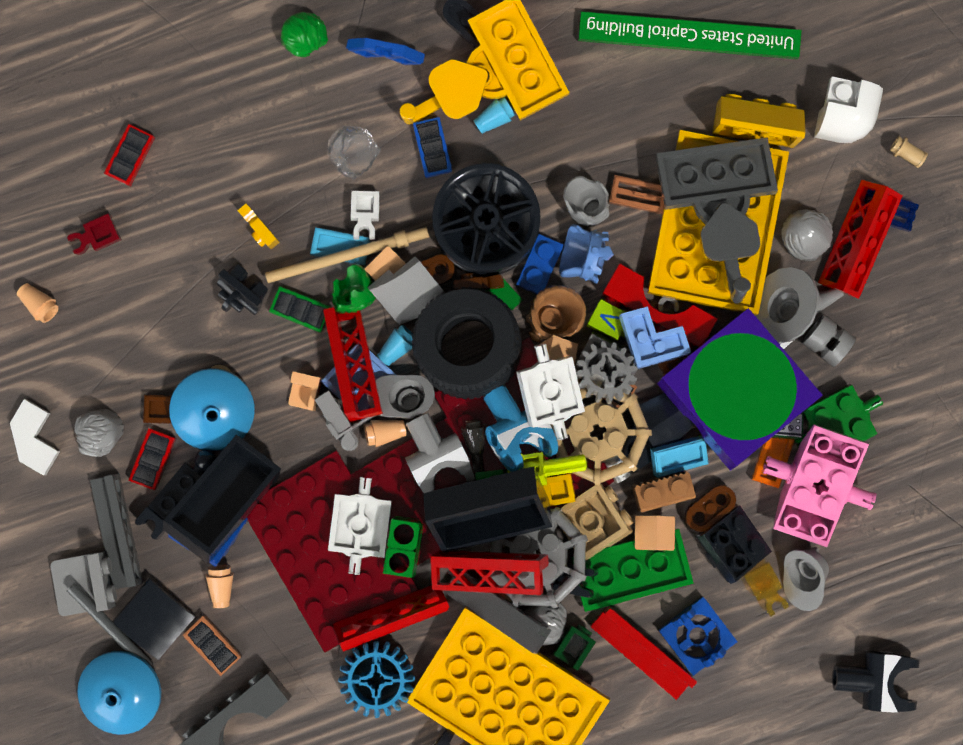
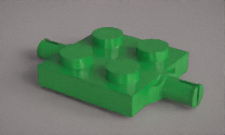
(843, 414)

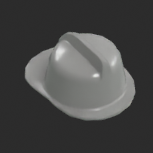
(403, 395)
(805, 578)

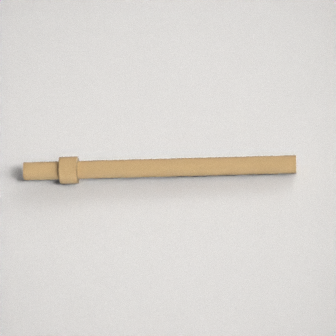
(399, 240)

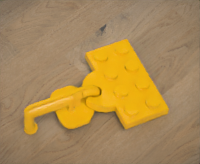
(515, 65)

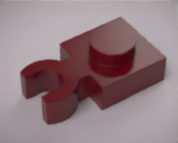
(99, 234)

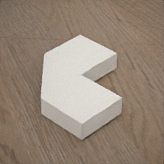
(25, 428)

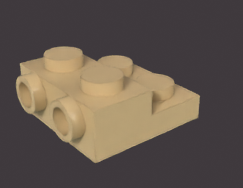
(598, 518)

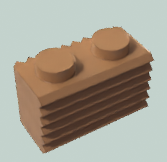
(663, 491)

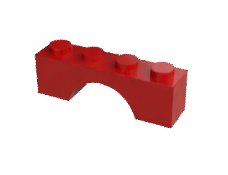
(627, 291)

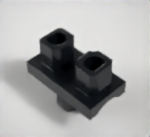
(238, 295)

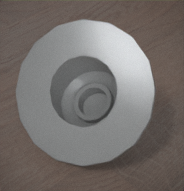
(791, 303)

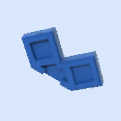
(375, 48)

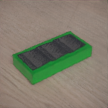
(299, 309)

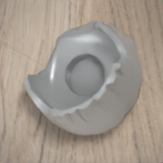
(586, 201)
(98, 432)
(552, 618)

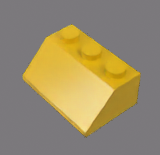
(758, 119)

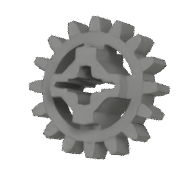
(608, 359)

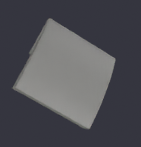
(406, 291)

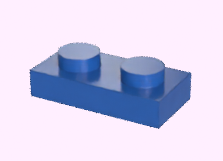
(540, 264)

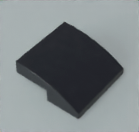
(153, 619)

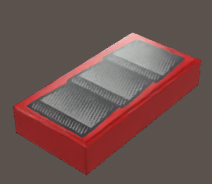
(129, 155)
(152, 459)

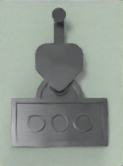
(719, 187)

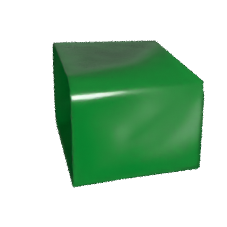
(407, 549)

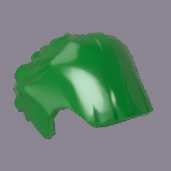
(303, 34)
(352, 292)

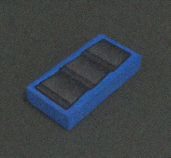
(432, 147)

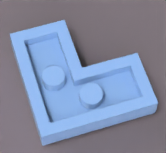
(647, 345)

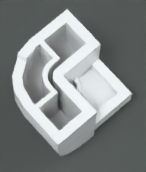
(848, 110)

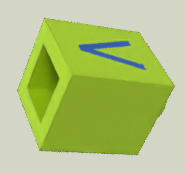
(606, 320)

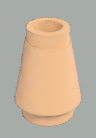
(38, 303)
(383, 431)
(220, 585)

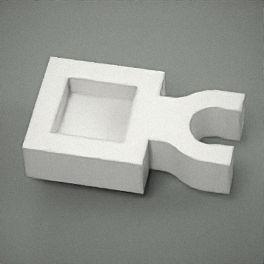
(364, 210)

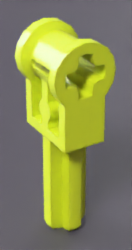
(553, 466)

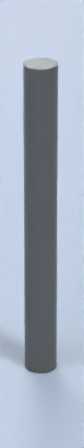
(106, 623)

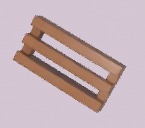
(633, 204)

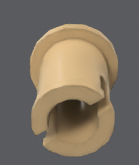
(908, 151)

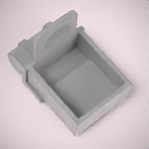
(337, 421)

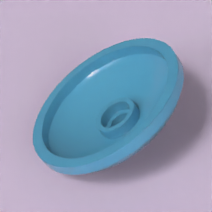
(211, 391)
(131, 683)

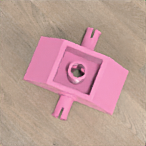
(814, 510)

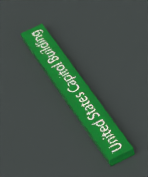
(689, 35)

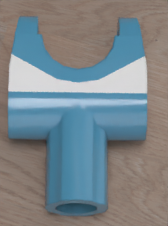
(513, 430)

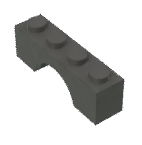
(261, 698)

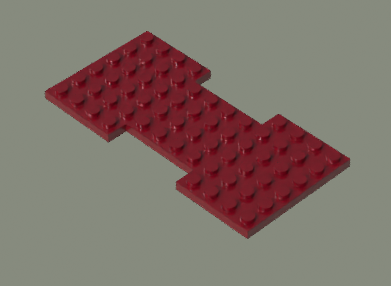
(297, 517)

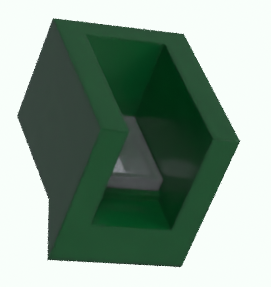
(574, 646)

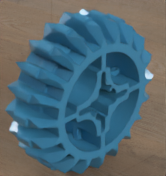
(364, 679)

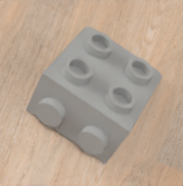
(91, 575)

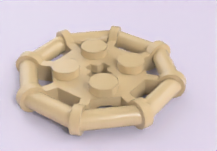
(612, 440)

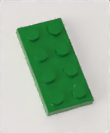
(635, 573)

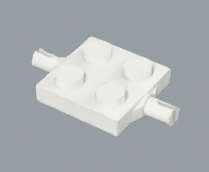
(550, 391)
(359, 525)

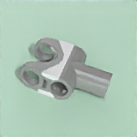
(435, 453)

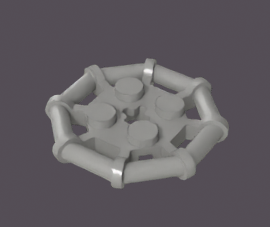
(557, 552)

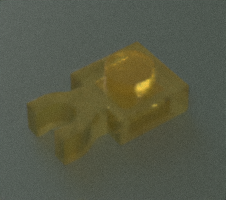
(765, 585)

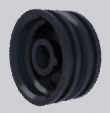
(495, 182)

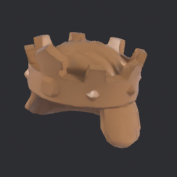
(556, 312)

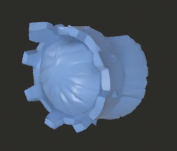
(584, 253)

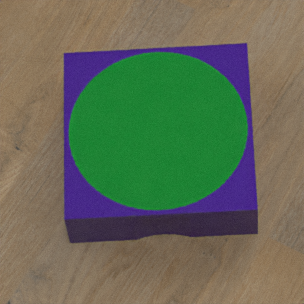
(739, 389)

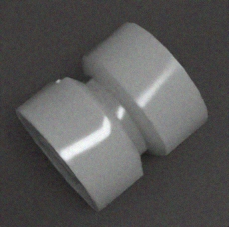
(821, 334)

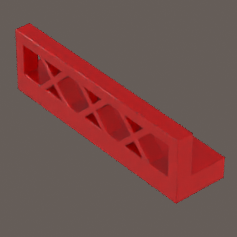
(865, 240)
(342, 366)
(489, 561)
(390, 617)
(642, 652)

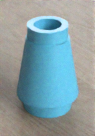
(495, 115)
(396, 345)

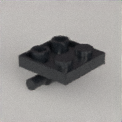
(733, 545)

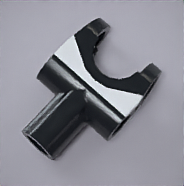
(876, 681)

